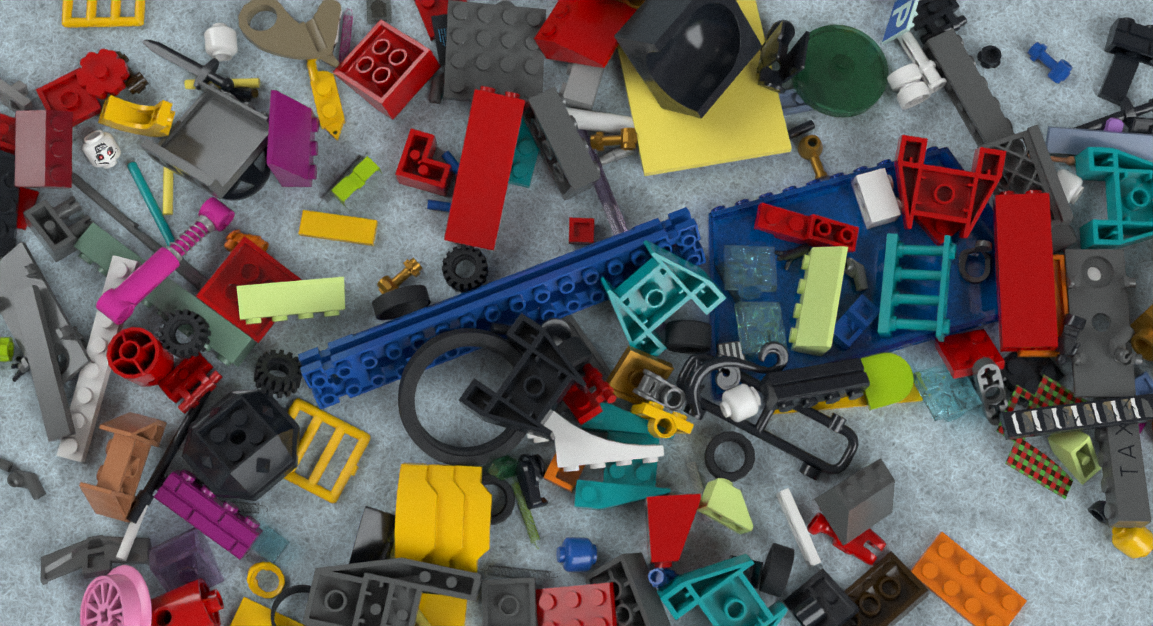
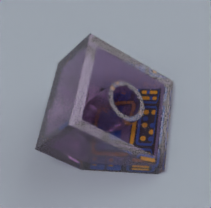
(184, 560)

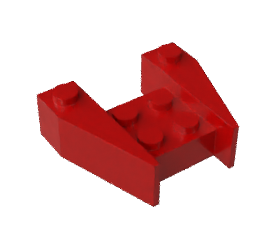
(943, 191)

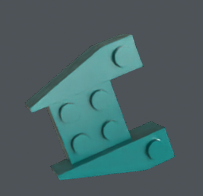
(1127, 198)
(656, 294)
(620, 483)
(722, 595)

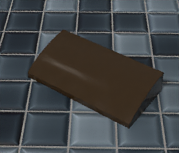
(885, 593)

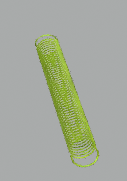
(529, 511)

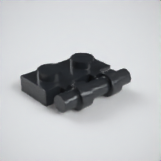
(934, 10)

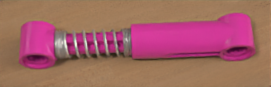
(120, 302)

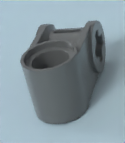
(657, 389)

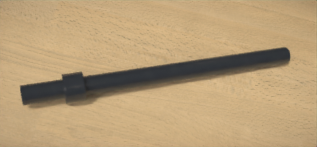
(146, 496)

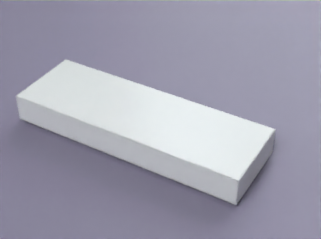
(798, 527)

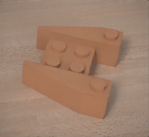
(124, 464)

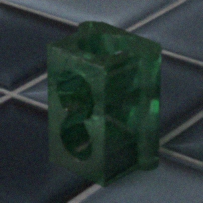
(501, 469)

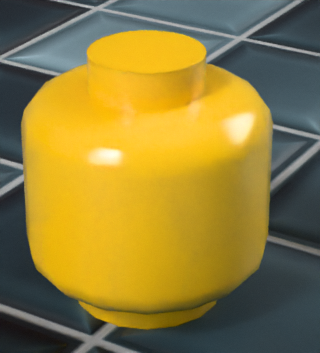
(1133, 541)

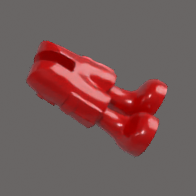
(855, 547)

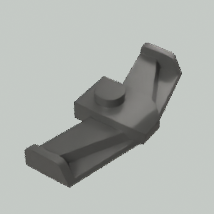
(92, 556)

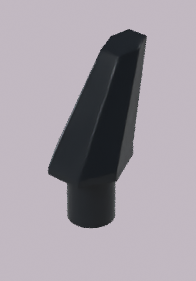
(244, 94)

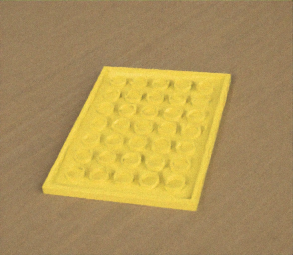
(739, 125)

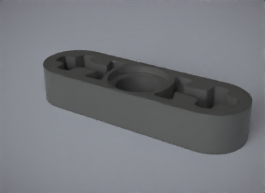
(984, 384)

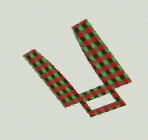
(1026, 457)

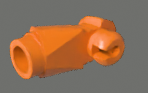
(235, 237)

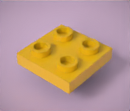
(673, 422)

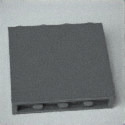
(213, 141)

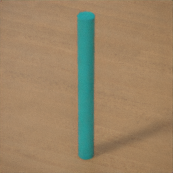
(151, 202)

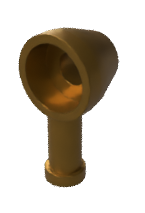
(812, 154)

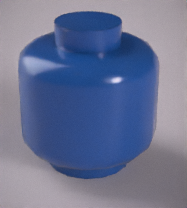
(577, 554)

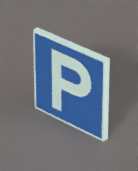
(900, 19)

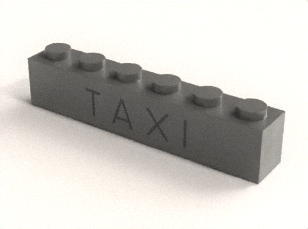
(1123, 475)

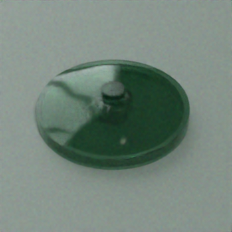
(842, 72)

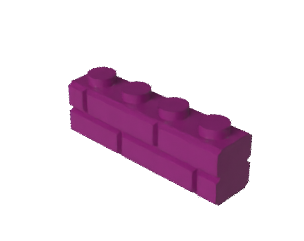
(208, 513)

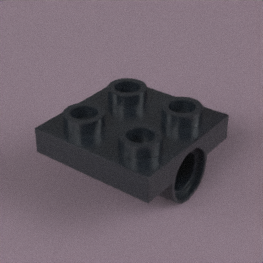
(820, 602)

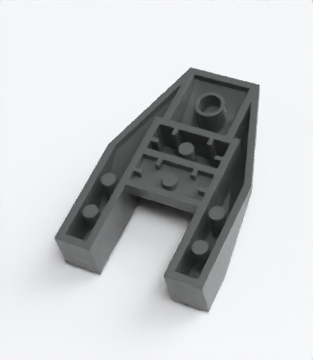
(381, 592)

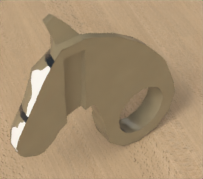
(294, 40)

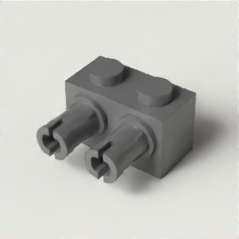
(51, 231)

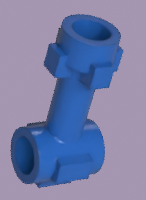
(1059, 70)
(661, 576)

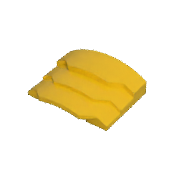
(442, 515)

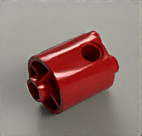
(139, 357)
(188, 606)

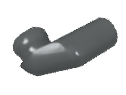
(437, 89)

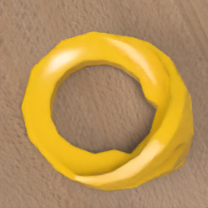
(253, 582)

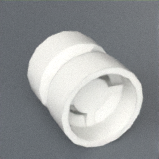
(908, 85)

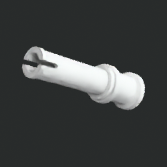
(926, 67)

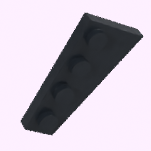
(8, 203)

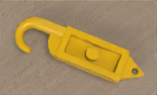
(326, 99)

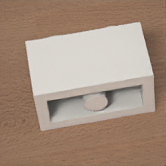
(876, 198)

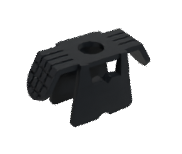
(776, 49)

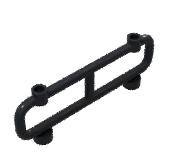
(812, 465)

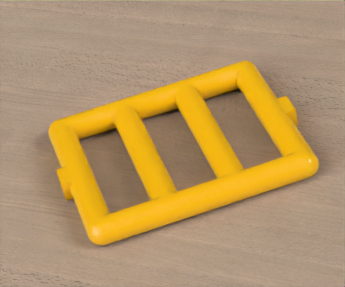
(93, 21)
(342, 427)

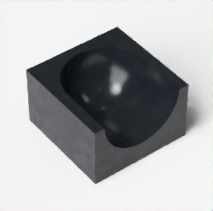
(688, 50)

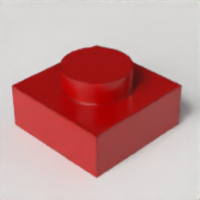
(581, 231)

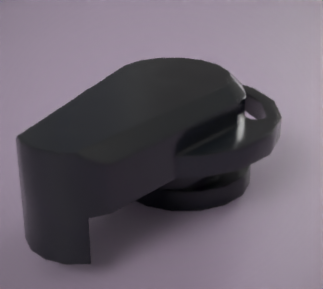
(528, 476)

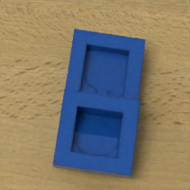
(854, 322)

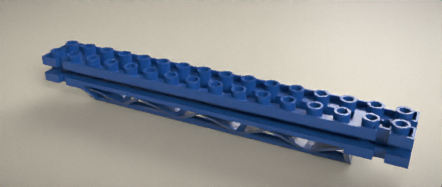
(539, 292)

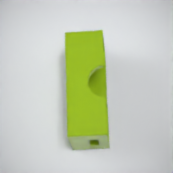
(355, 179)

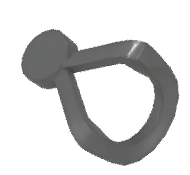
(980, 246)

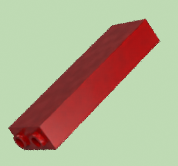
(484, 168)
(1024, 272)

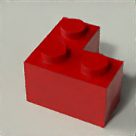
(419, 169)

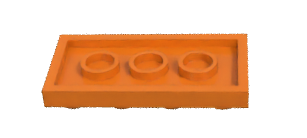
(966, 584)

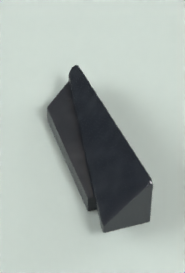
(372, 536)

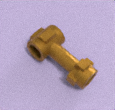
(627, 140)
(387, 284)

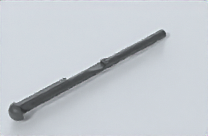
(185, 269)

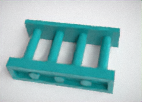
(894, 273)

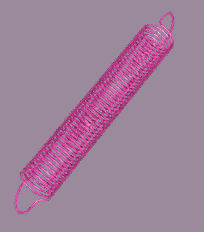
(344, 34)

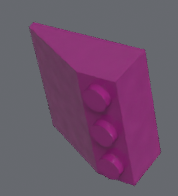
(292, 141)

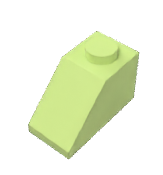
(1076, 454)
(725, 505)

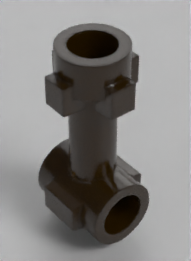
(135, 82)

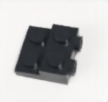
(1027, 373)

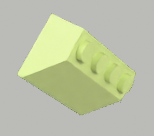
(291, 298)
(818, 300)

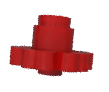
(102, 74)

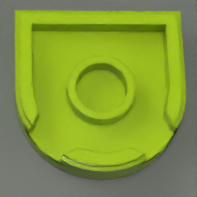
(889, 380)

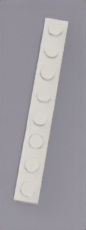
(95, 375)

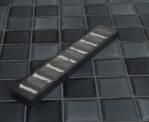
(1077, 416)

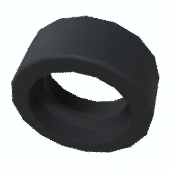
(743, 442)
(509, 498)
(776, 570)

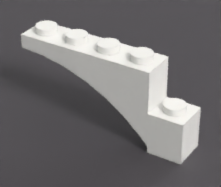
(579, 447)

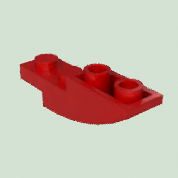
(803, 229)

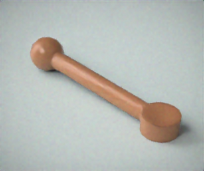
(1069, 160)

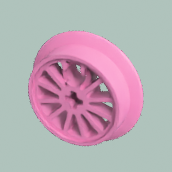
(117, 600)

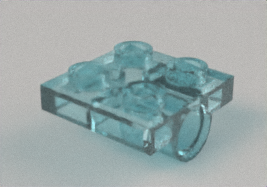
(749, 270)
(758, 325)
(946, 396)

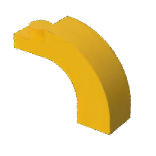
(136, 118)

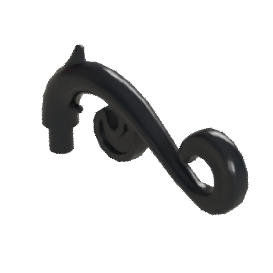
(733, 364)

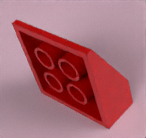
(583, 31)
(387, 68)

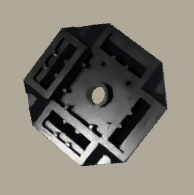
(257, 463)

